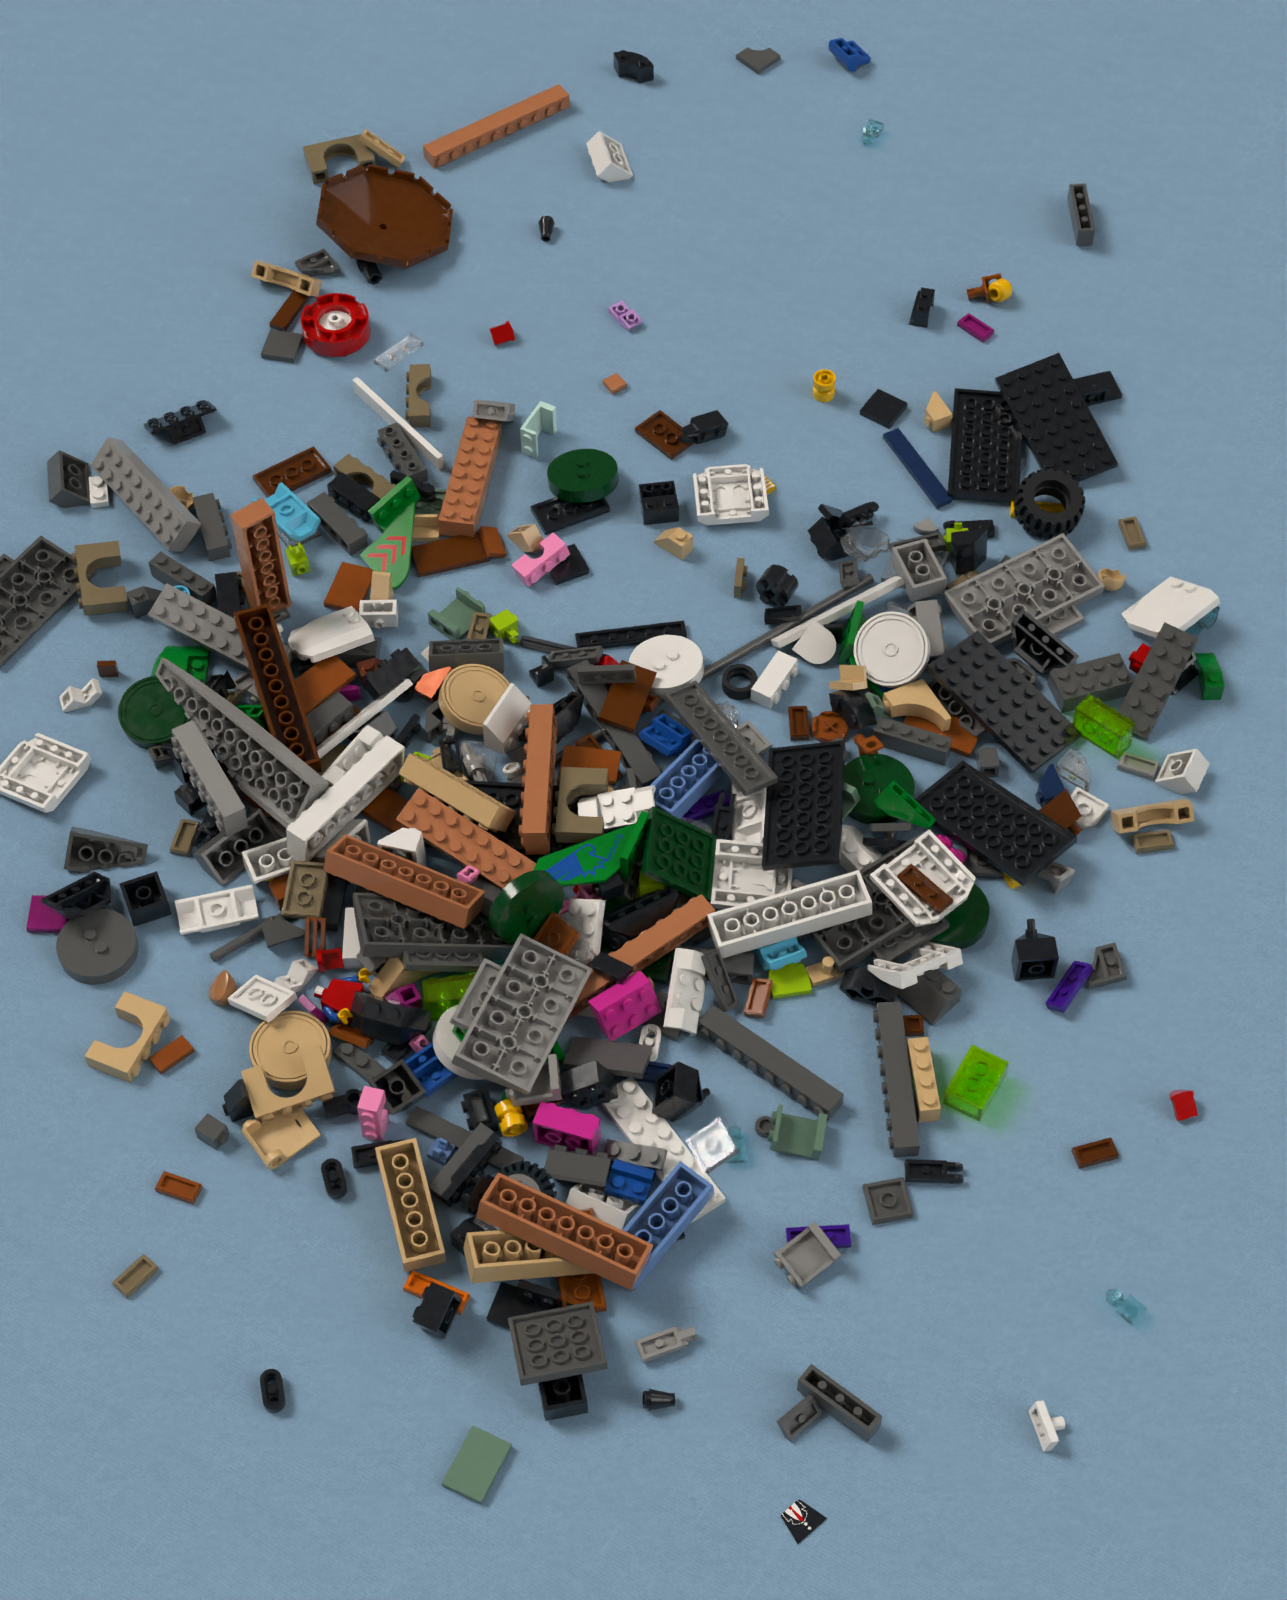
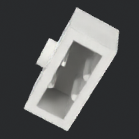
(379, 613)

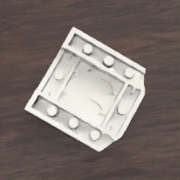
(730, 495)
(1173, 603)
(330, 635)
(42, 772)
(937, 864)
(740, 875)

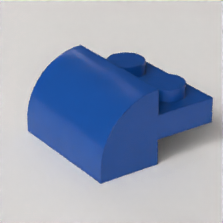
(848, 53)
(666, 735)
(429, 1070)
(629, 1181)

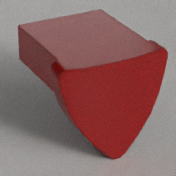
(502, 333)
(329, 959)
(1183, 1104)

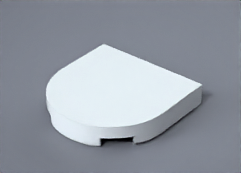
(816, 644)
(1090, 808)

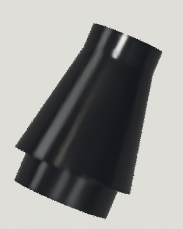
(546, 227)
(657, 1399)

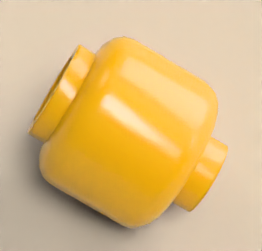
(999, 290)

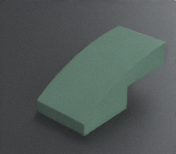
(877, 705)

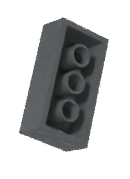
(1102, 678)

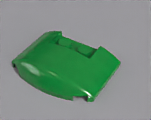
(188, 658)

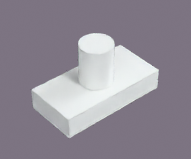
(1045, 1426)

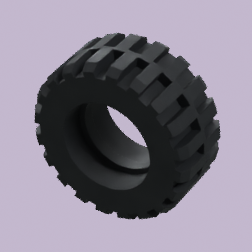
(1055, 485)

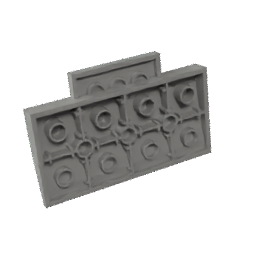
(1042, 581)
(517, 1013)

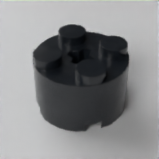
(776, 585)

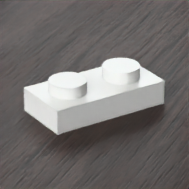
(98, 492)

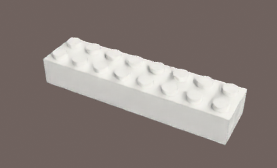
(345, 799)
(790, 914)

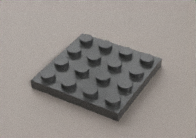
(557, 1343)

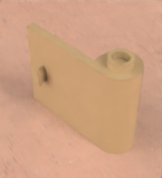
(280, 1137)

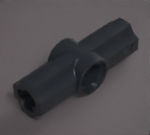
(370, 271)
(341, 1104)

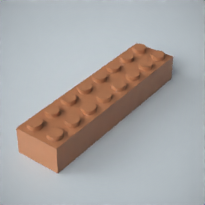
(470, 477)
(260, 556)
(538, 779)
(463, 840)
(404, 881)
(564, 1231)

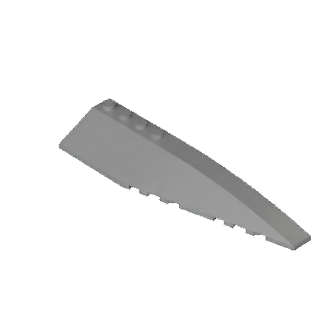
(254, 757)

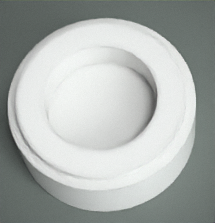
(512, 770)

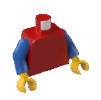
(339, 996)

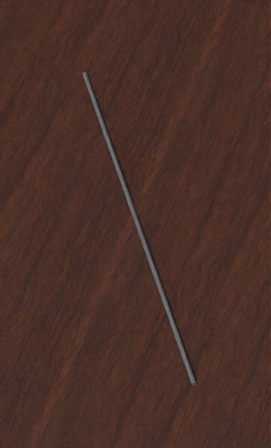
(711, 669)

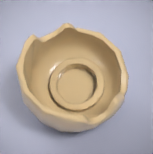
(183, 496)
(1111, 579)

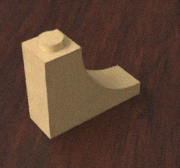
(918, 701)
(394, 977)

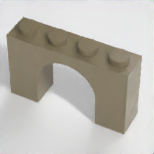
(319, 154)
(93, 598)
(574, 783)

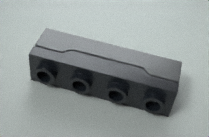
(465, 1164)

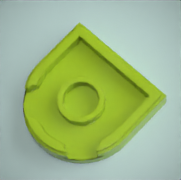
(790, 981)

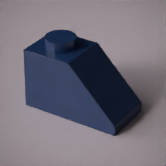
(1049, 786)

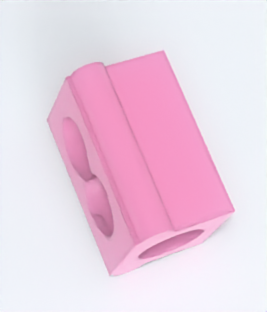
(467, 877)
(419, 1039)

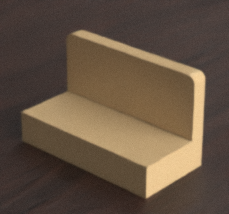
(426, 528)
(851, 678)

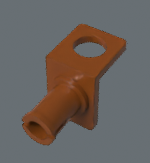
(982, 290)
(867, 745)

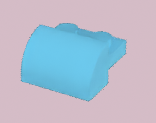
(780, 954)

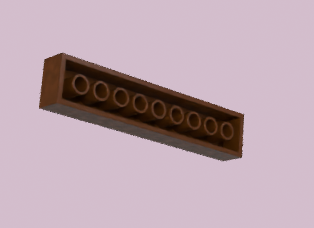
(275, 682)

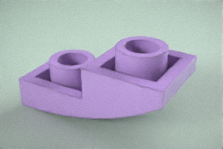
(624, 316)

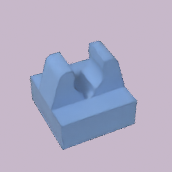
(441, 1151)

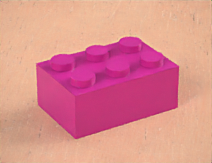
(625, 1006)
(566, 1127)

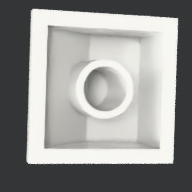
(1183, 771)

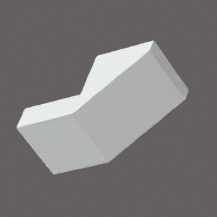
(77, 698)
(297, 976)

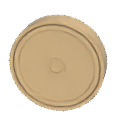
(470, 696)
(279, 1044)

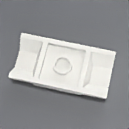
(352, 754)
(618, 807)
(749, 816)
(216, 910)
(685, 991)

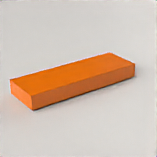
(417, 1283)

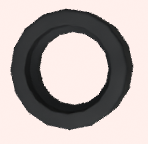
(734, 671)

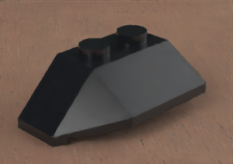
(1038, 645)
(567, 715)
(80, 897)
(641, 912)
(388, 1019)

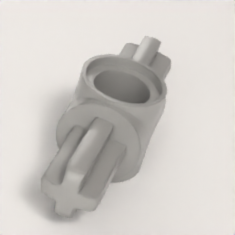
(472, 763)

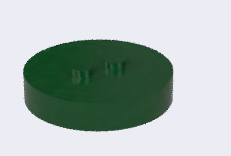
(582, 475)
(149, 713)
(870, 776)
(525, 905)
(966, 921)

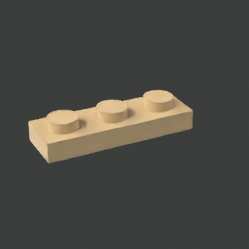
(382, 148)

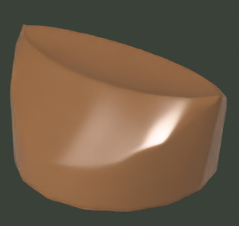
(222, 988)

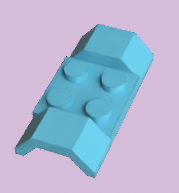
(292, 514)

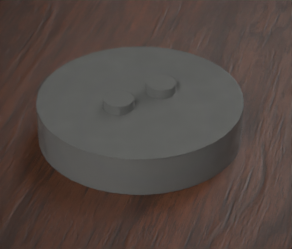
(97, 947)

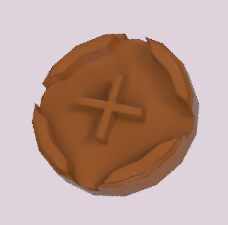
(829, 727)

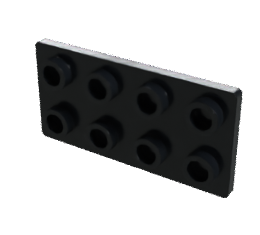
(1098, 388)
(184, 423)
(522, 1300)

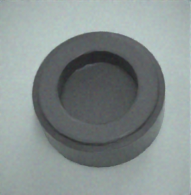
(763, 1126)

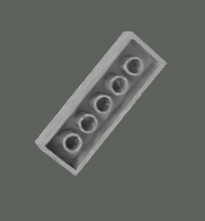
(209, 778)

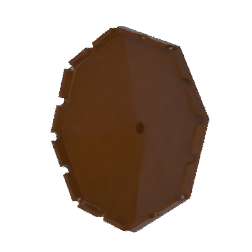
(384, 216)

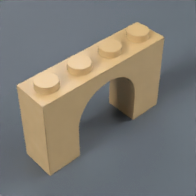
(127, 1061)
(317, 1087)

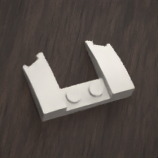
(905, 975)

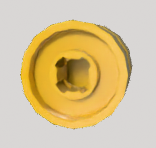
(824, 385)
(511, 1118)

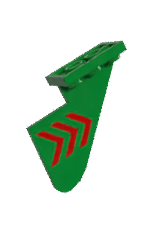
(396, 517)

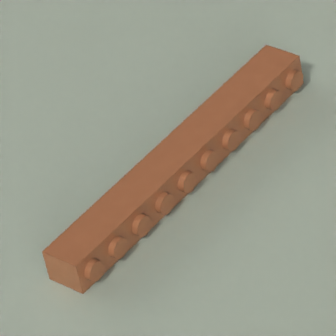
(496, 126)
(650, 946)

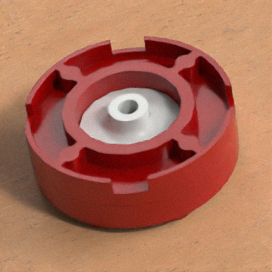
(335, 325)

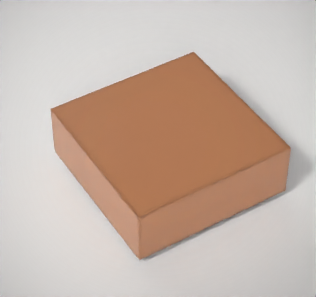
(614, 383)

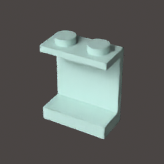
(542, 419)

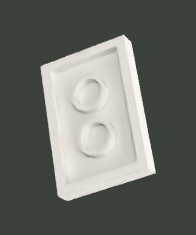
(589, 916)
(262, 998)

